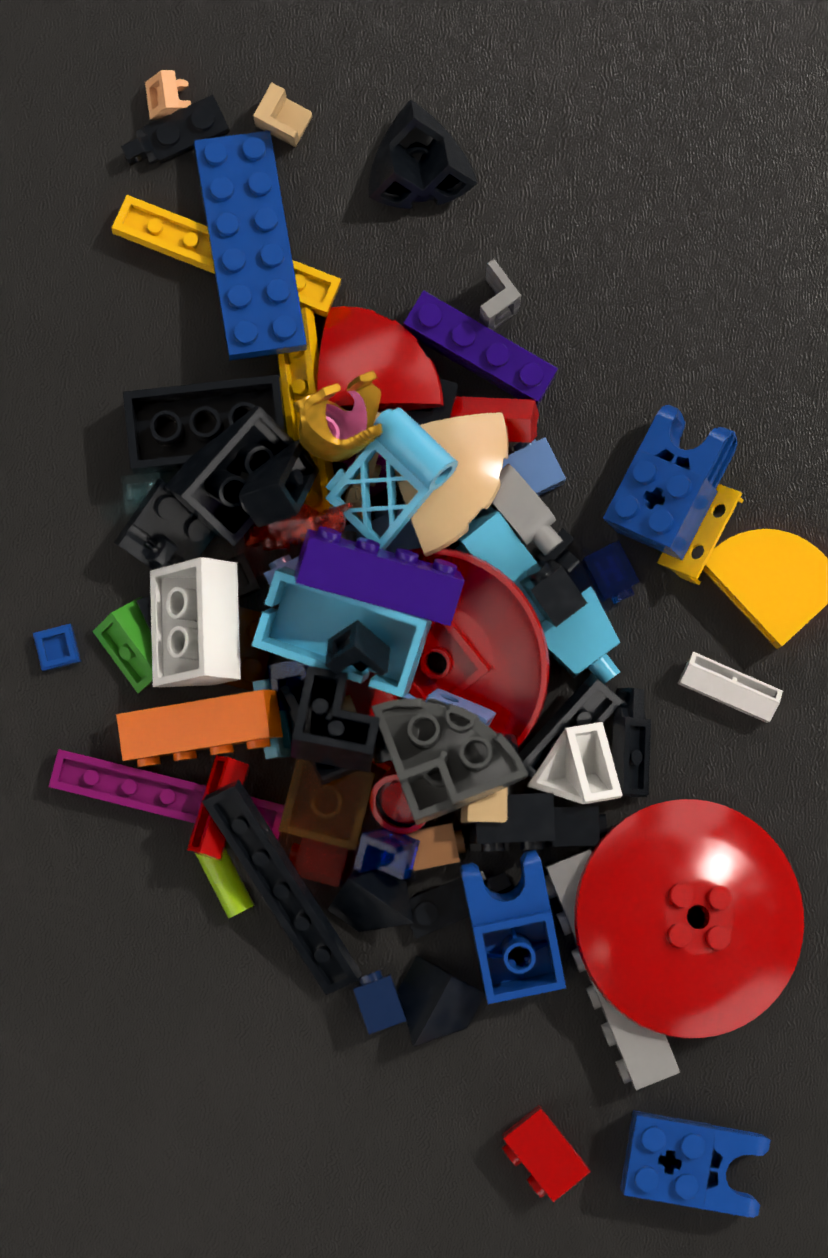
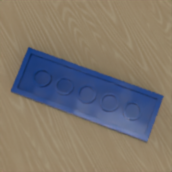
(250, 245)

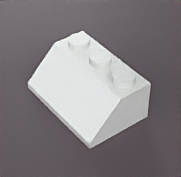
(195, 623)

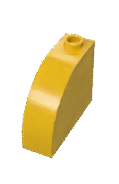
(772, 580)

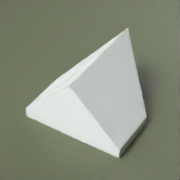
(579, 767)

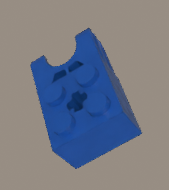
(673, 476)
(511, 921)
(700, 1167)

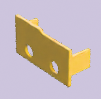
(706, 536)

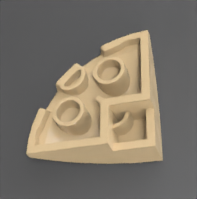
(480, 448)

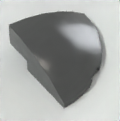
(445, 756)

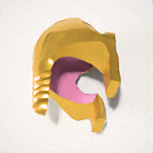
(331, 430)

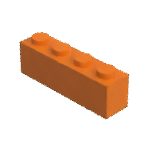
(200, 726)

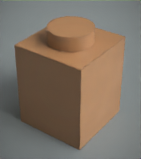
(437, 846)

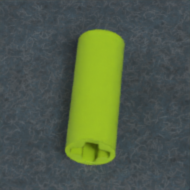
(226, 884)

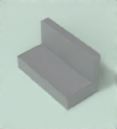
(504, 303)

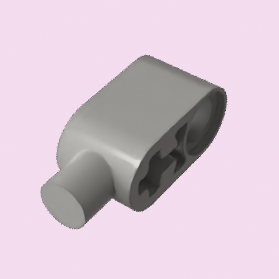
(525, 511)

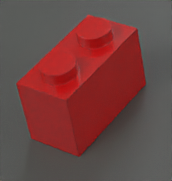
(545, 1154)

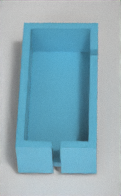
(313, 616)

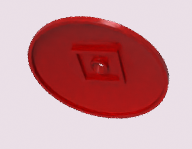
(491, 651)
(637, 927)

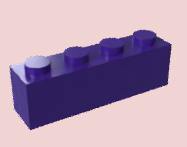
(479, 349)
(379, 576)

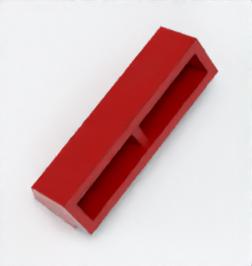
(519, 414)
(206, 836)

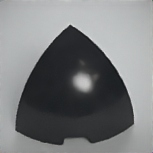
(419, 162)

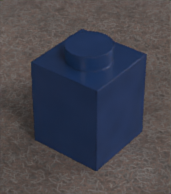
(379, 1001)

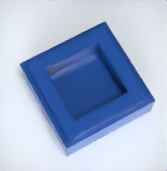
(57, 647)

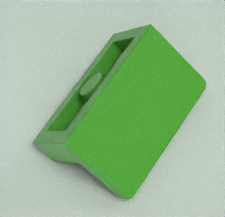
(128, 643)

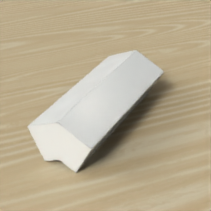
(730, 687)

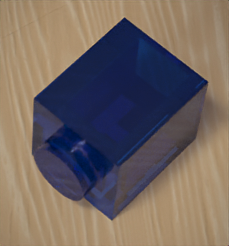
(611, 573)

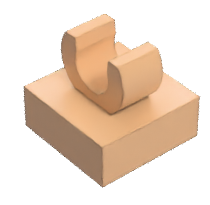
(163, 94)

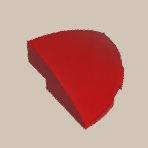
(364, 341)

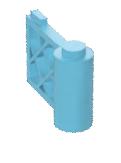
(407, 451)

